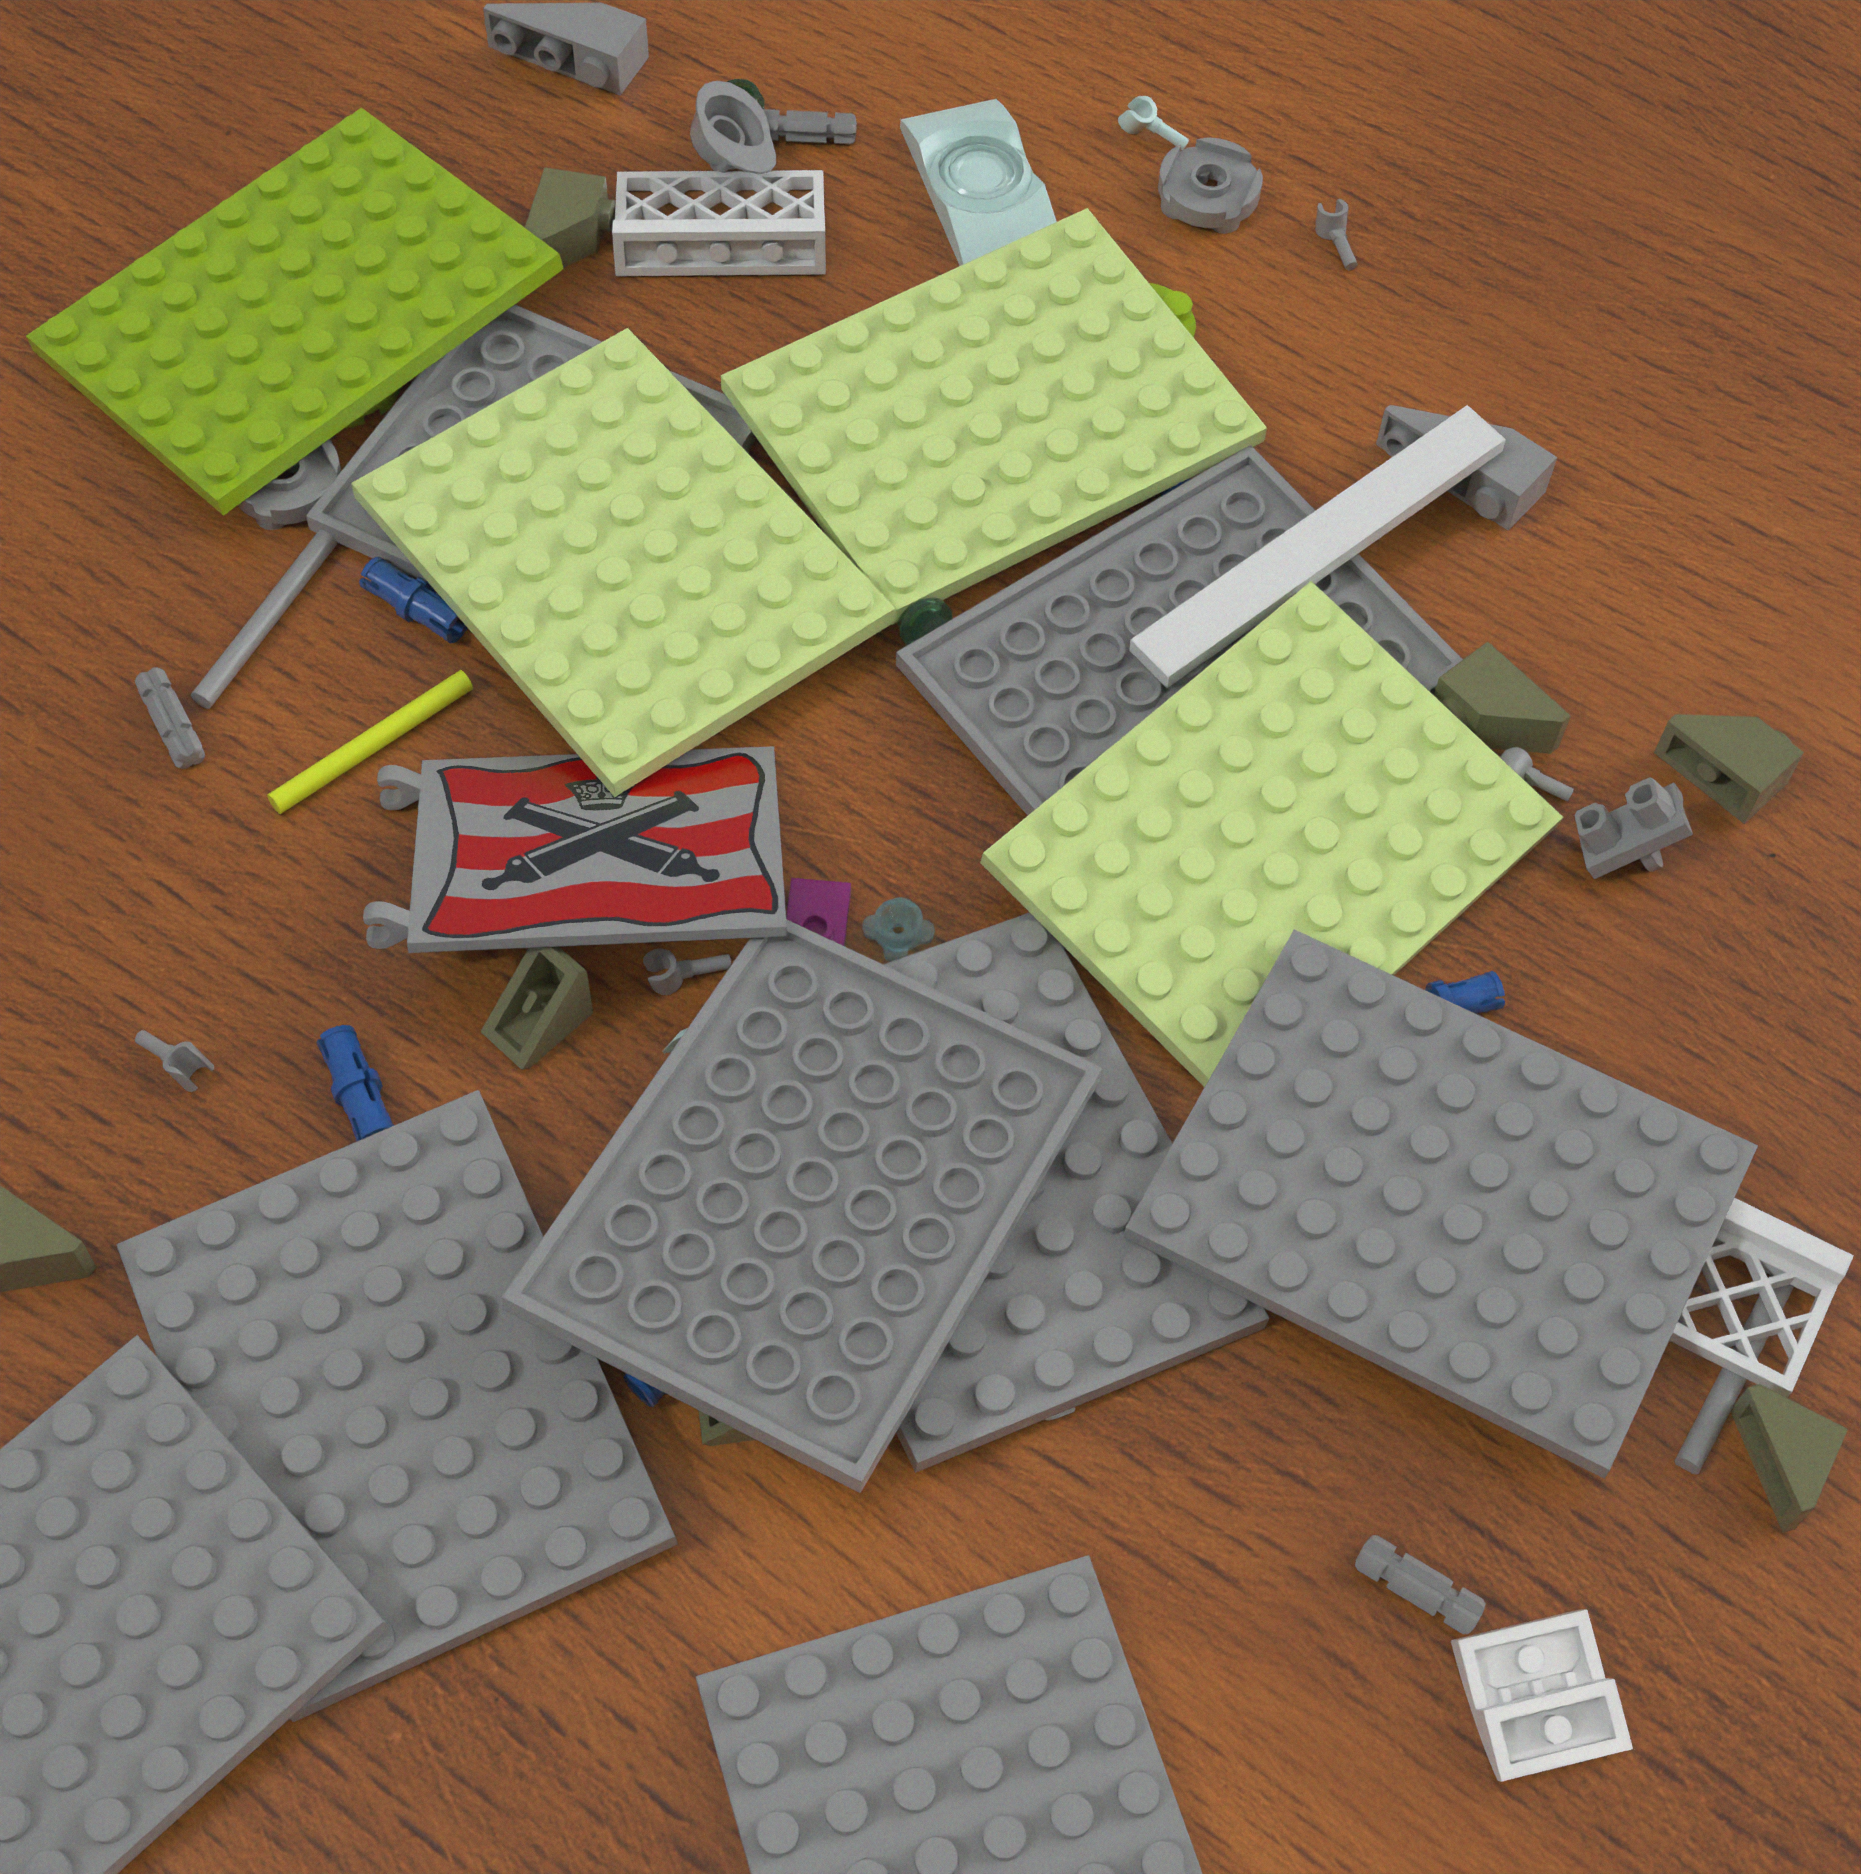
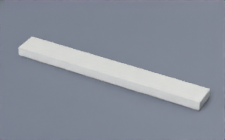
(1316, 546)

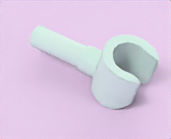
(1144, 114)

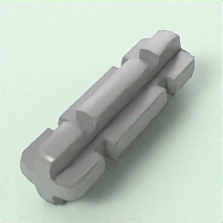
(812, 126)
(170, 718)
(1420, 1584)

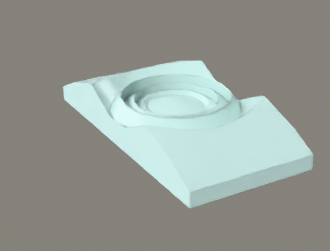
(977, 177)

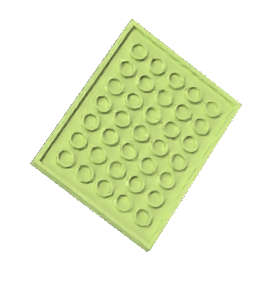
(991, 411)
(623, 559)
(1265, 800)

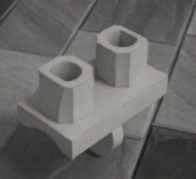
(1634, 831)

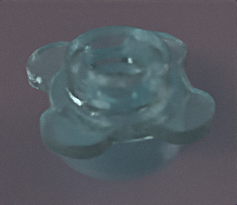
(898, 913)

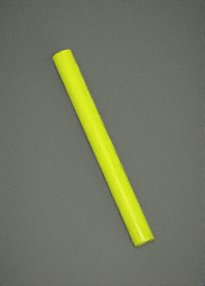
(369, 742)

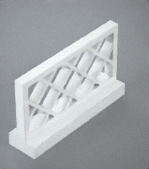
(719, 242)
(1792, 1260)

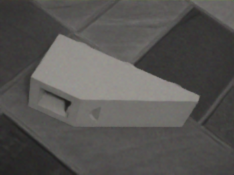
(574, 39)
(1498, 489)

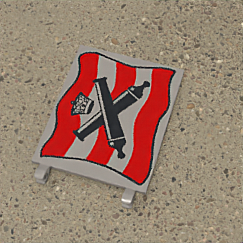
(553, 859)

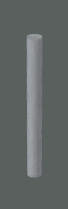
(263, 619)
(1723, 1395)

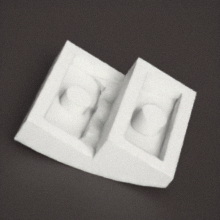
(1541, 1695)

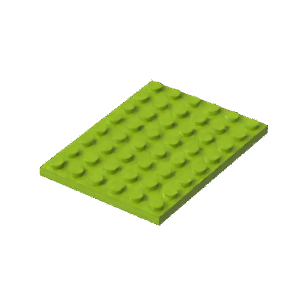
(293, 308)

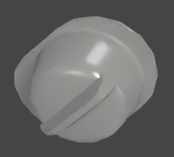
(731, 130)

